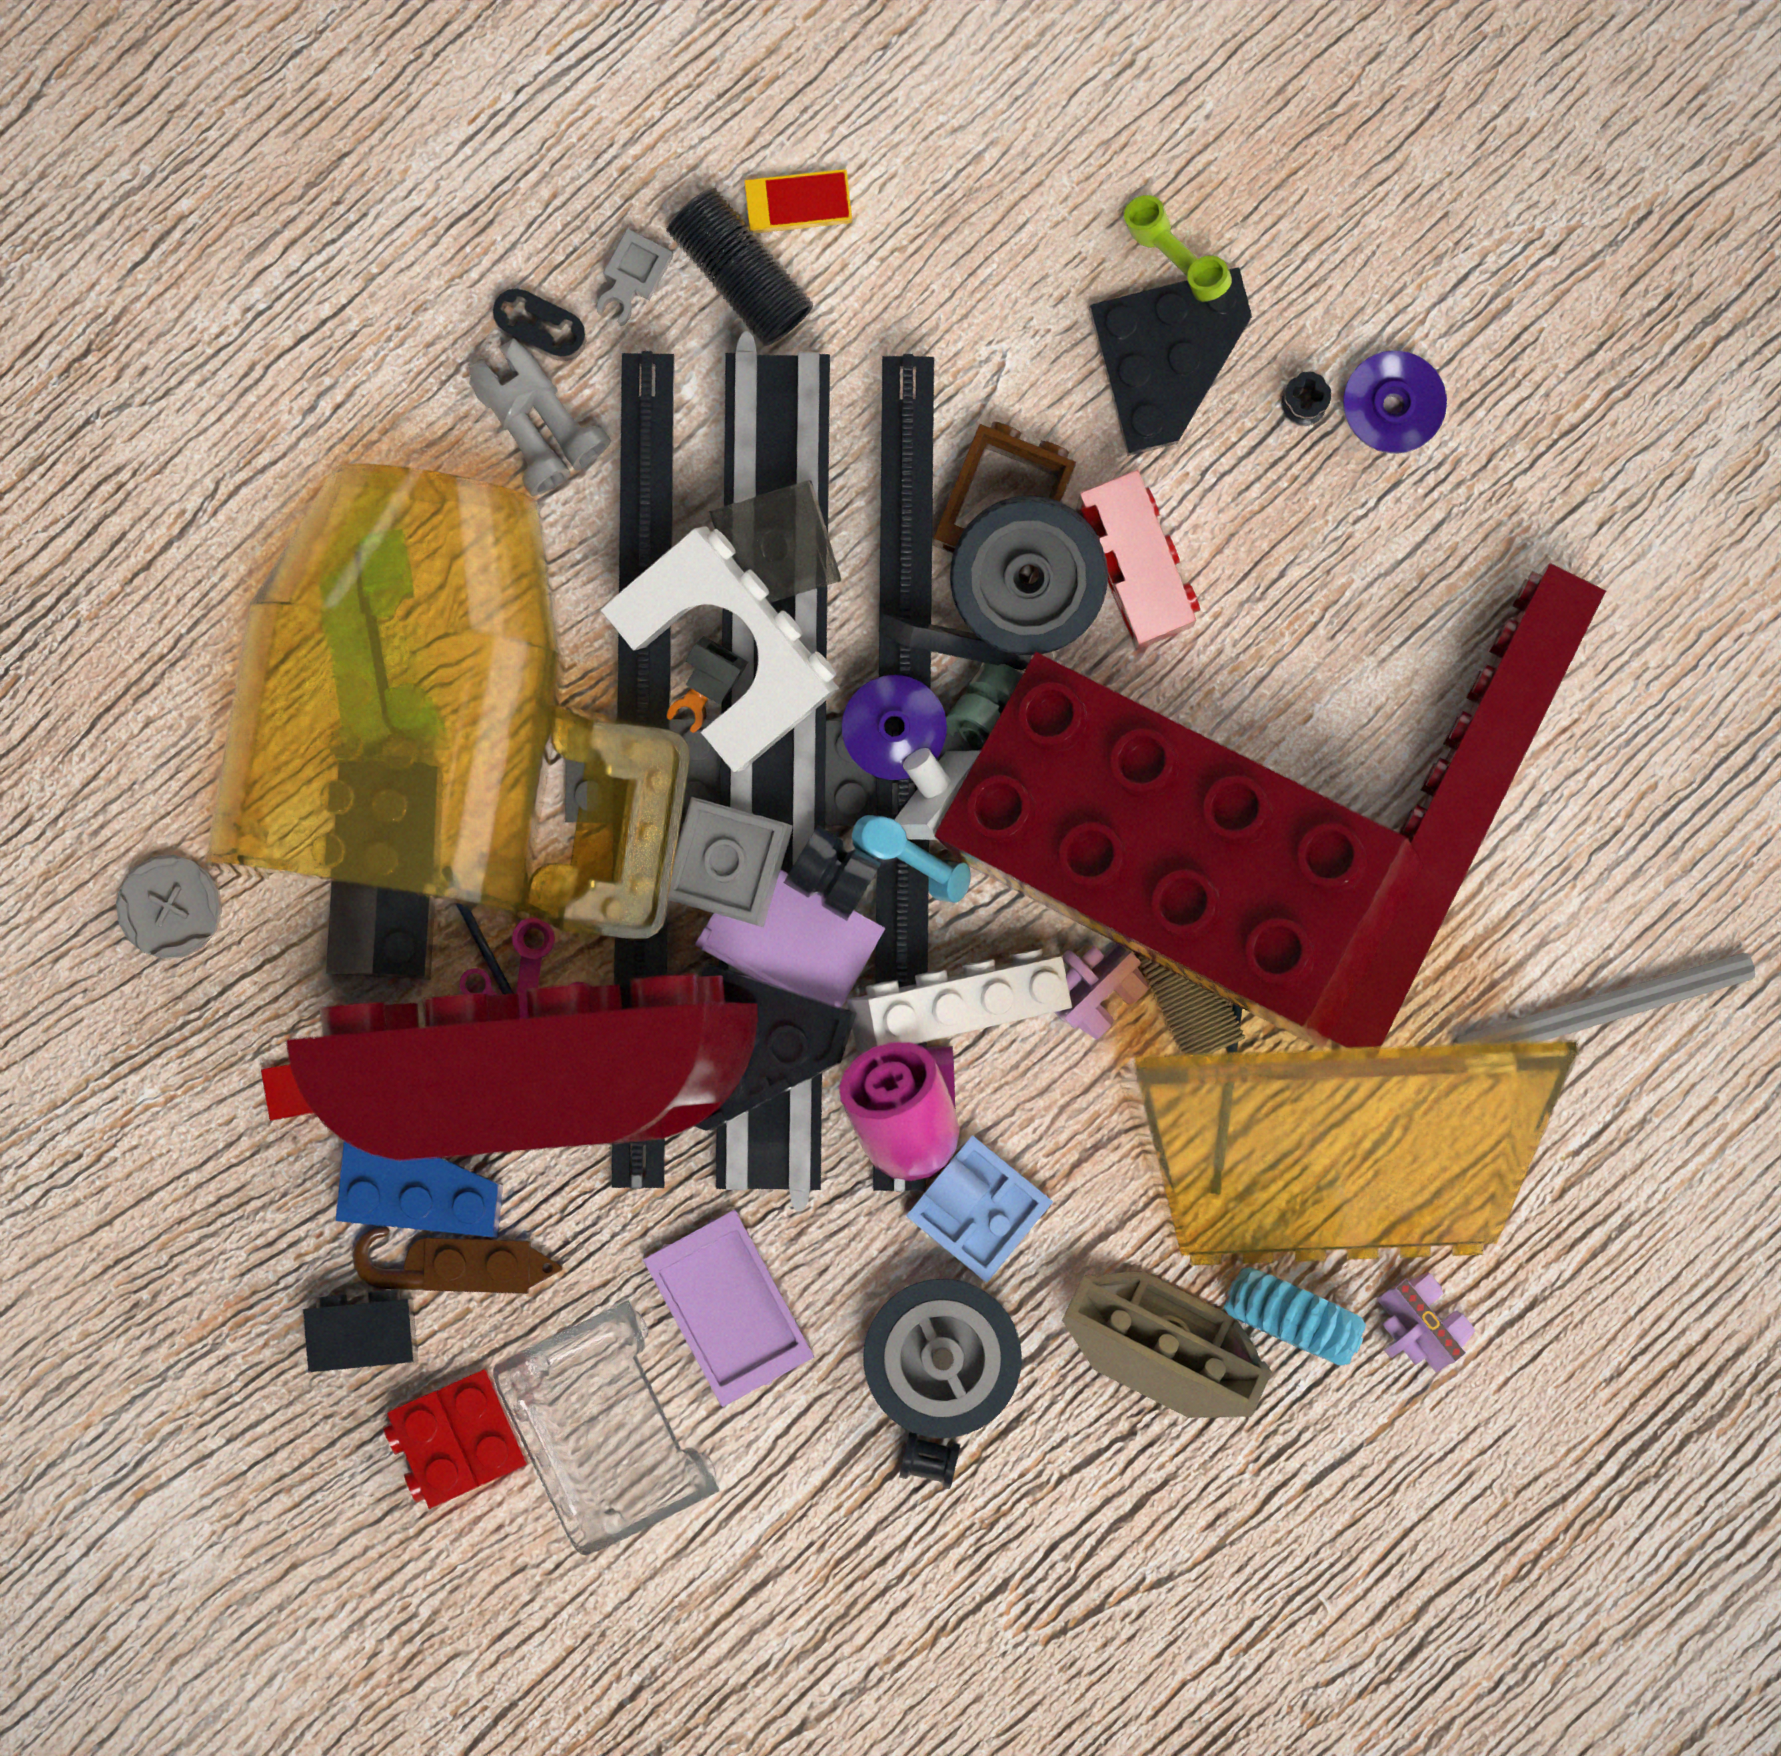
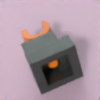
(712, 678)

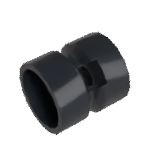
(832, 873)

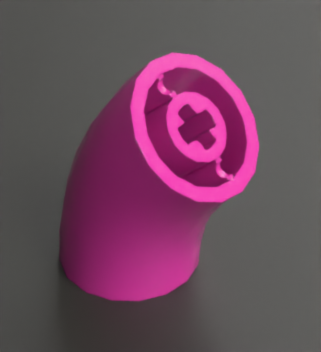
(900, 1110)

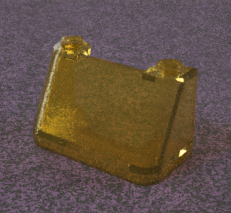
(627, 834)

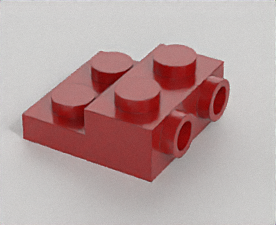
(454, 1439)

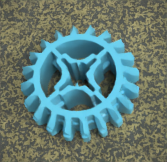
(1295, 1316)

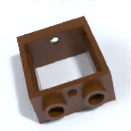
(1007, 442)

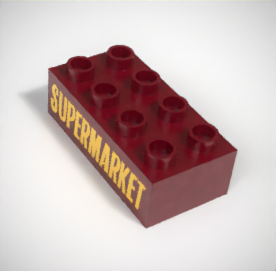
(1180, 849)

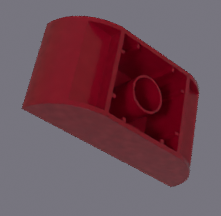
(512, 1084)

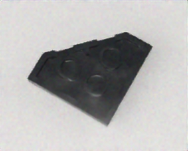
(1165, 355)
(792, 1042)

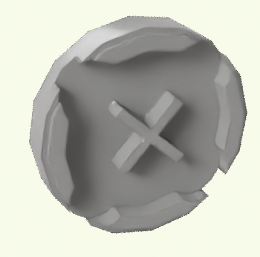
(169, 907)

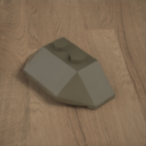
(1166, 1345)

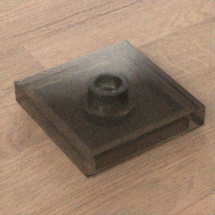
(781, 540)

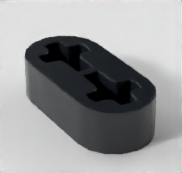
(544, 313)

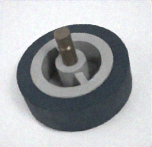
(942, 1358)

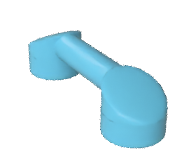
(886, 839)

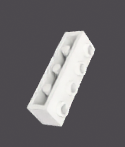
(962, 1002)

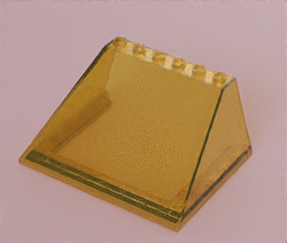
(1342, 1145)

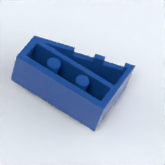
(416, 1195)

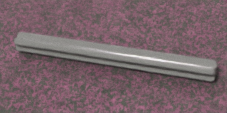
(1618, 1003)

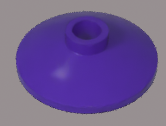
(1398, 376)
(886, 698)

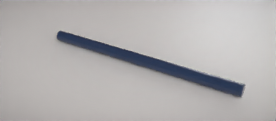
(485, 949)

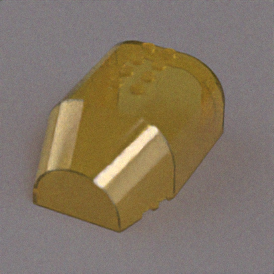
(397, 694)

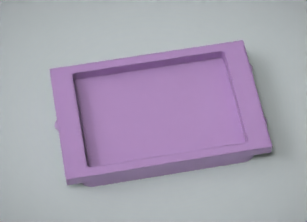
(728, 1308)

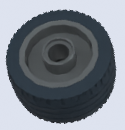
(1023, 615)

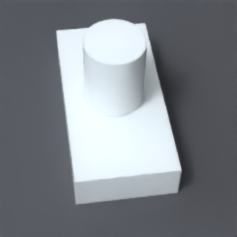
(936, 789)

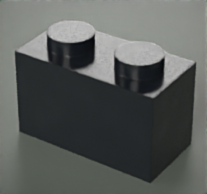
(360, 1334)

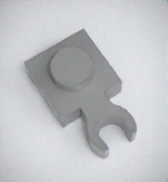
(634, 269)

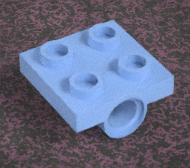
(979, 1209)

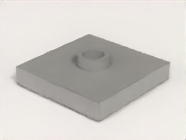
(728, 861)

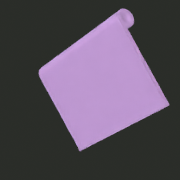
(798, 947)

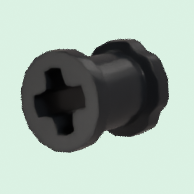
(1319, 392)
(929, 1460)

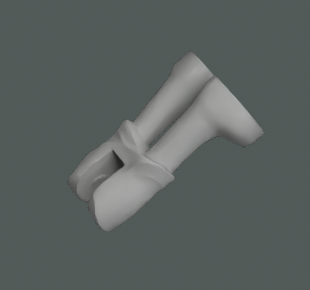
(511, 407)

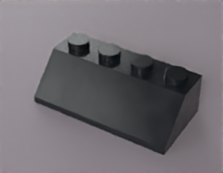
(379, 932)

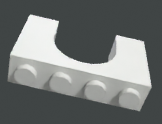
(788, 677)

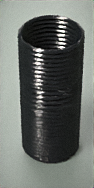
(750, 275)

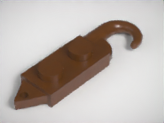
(456, 1265)

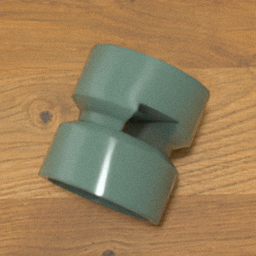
(981, 707)

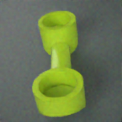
(1151, 228)

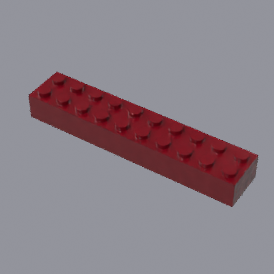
(1471, 785)

